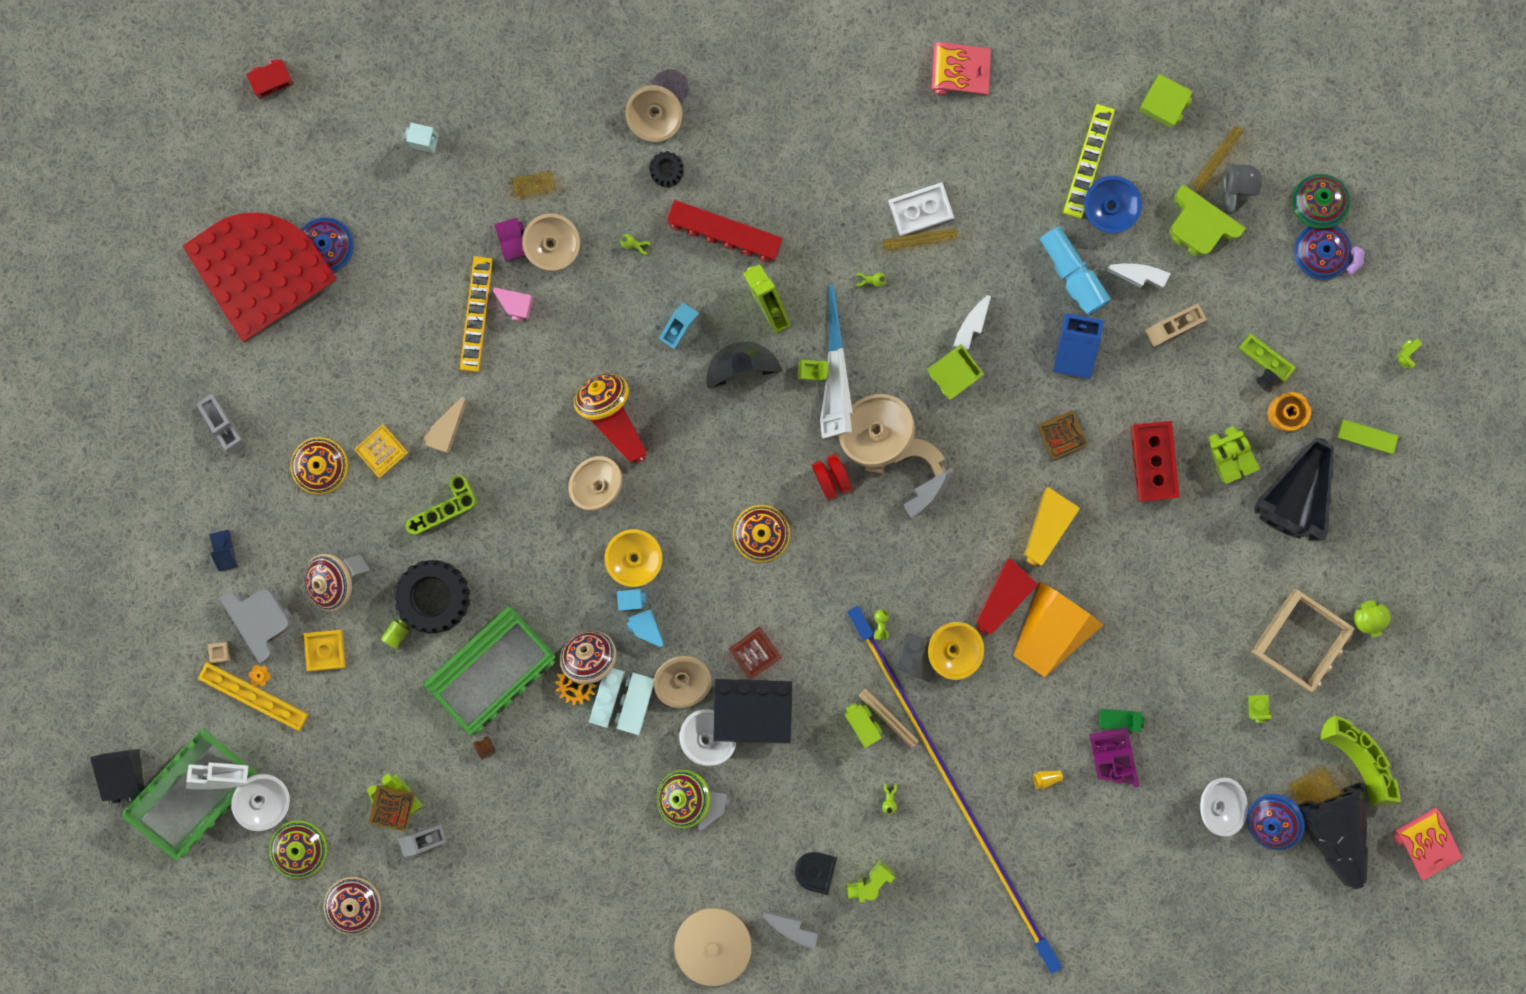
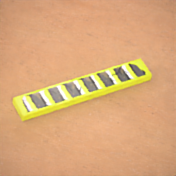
(1088, 160)

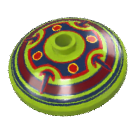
(693, 798)
(308, 841)

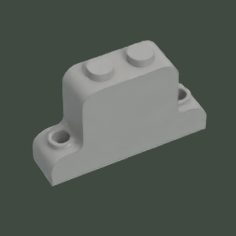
(258, 619)

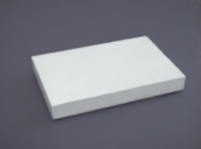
(921, 209)

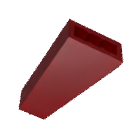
(622, 435)
(1005, 596)

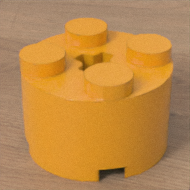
(1298, 407)

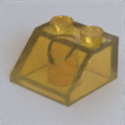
(1314, 786)

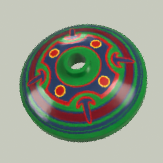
(1320, 212)

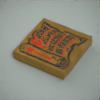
(1062, 435)
(391, 808)

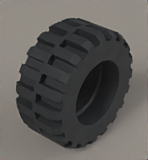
(406, 596)

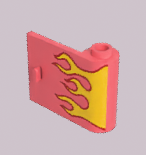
(958, 69)
(1428, 843)

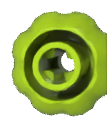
(1372, 618)

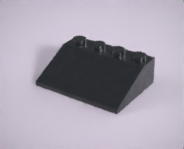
(752, 711)

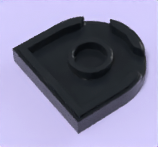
(815, 871)

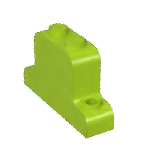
(1201, 223)
(767, 298)

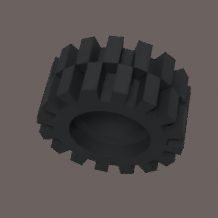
(666, 180)

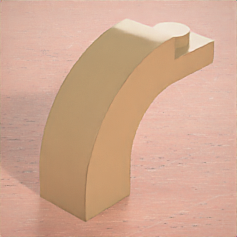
(927, 452)

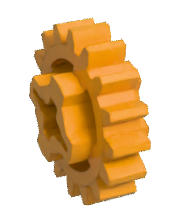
(578, 692)

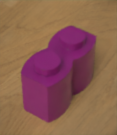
(510, 239)

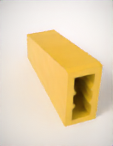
(1049, 525)

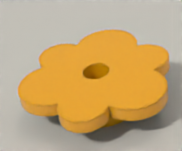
(264, 675)

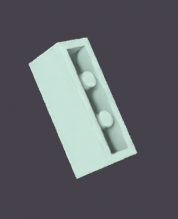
(607, 698)
(635, 703)

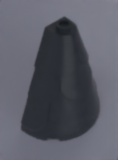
(740, 358)
(1301, 494)
(1340, 833)

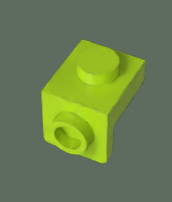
(1407, 349)
(813, 370)

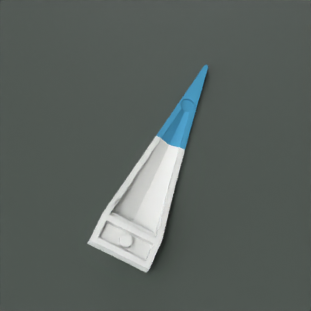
(836, 401)

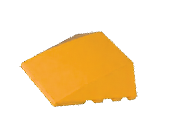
(1053, 630)

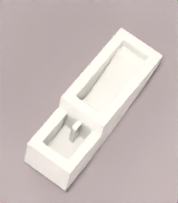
(1139, 274)
(973, 324)
(216, 776)

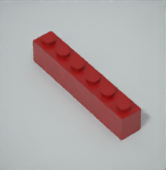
(724, 230)

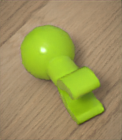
(631, 242)
(875, 279)
(881, 617)
(889, 803)

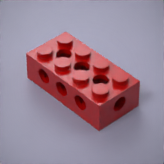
(1166, 467)

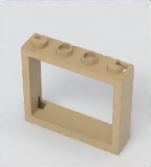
(1277, 622)

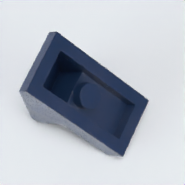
(223, 550)

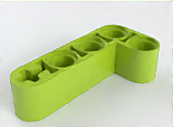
(440, 509)

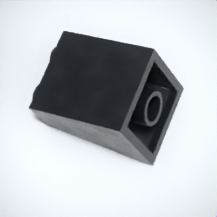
(118, 775)

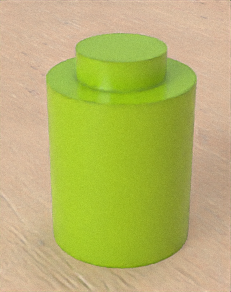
(395, 633)

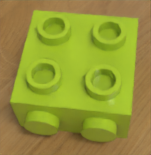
(1166, 101)
(955, 372)
(859, 719)

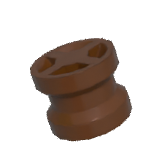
(484, 747)

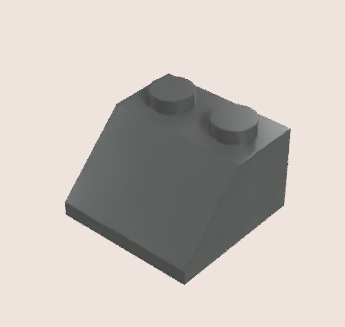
(915, 659)

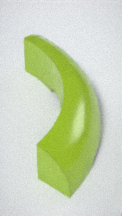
(1366, 756)

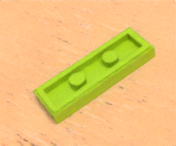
(1266, 357)
(1367, 436)

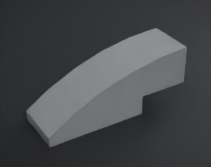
(221, 424)
(928, 493)
(791, 928)

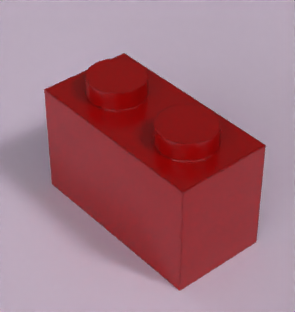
(269, 78)

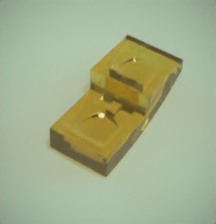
(533, 184)

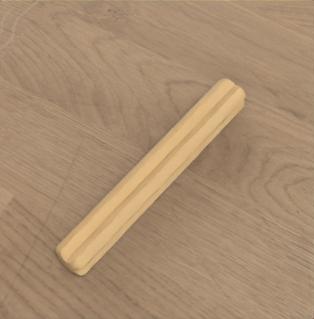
(888, 718)

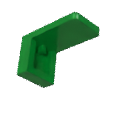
(1121, 719)

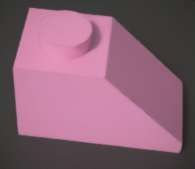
(514, 303)

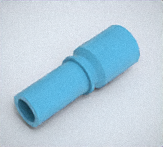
(1081, 283)

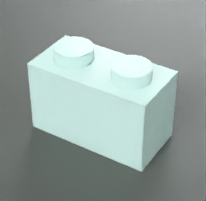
(421, 137)

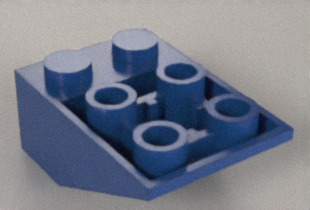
(1078, 345)

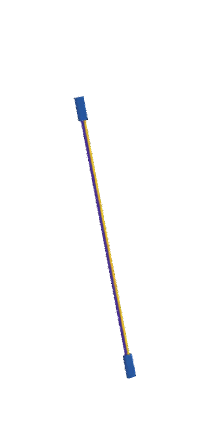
(1042, 944)

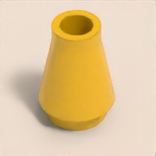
(1045, 779)

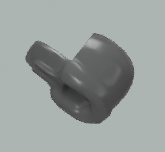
(1240, 181)

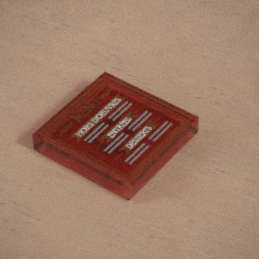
(755, 653)

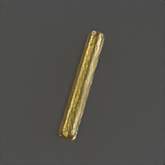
(1217, 158)
(917, 239)

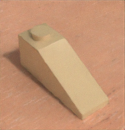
(1175, 324)
(444, 430)

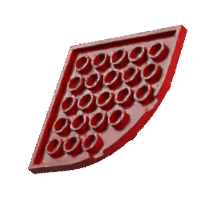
(258, 269)

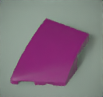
(1114, 756)

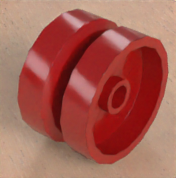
(833, 476)

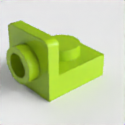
(1259, 708)

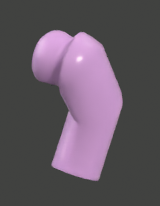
(1358, 260)

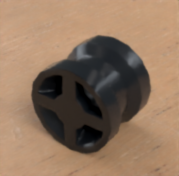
(1268, 380)

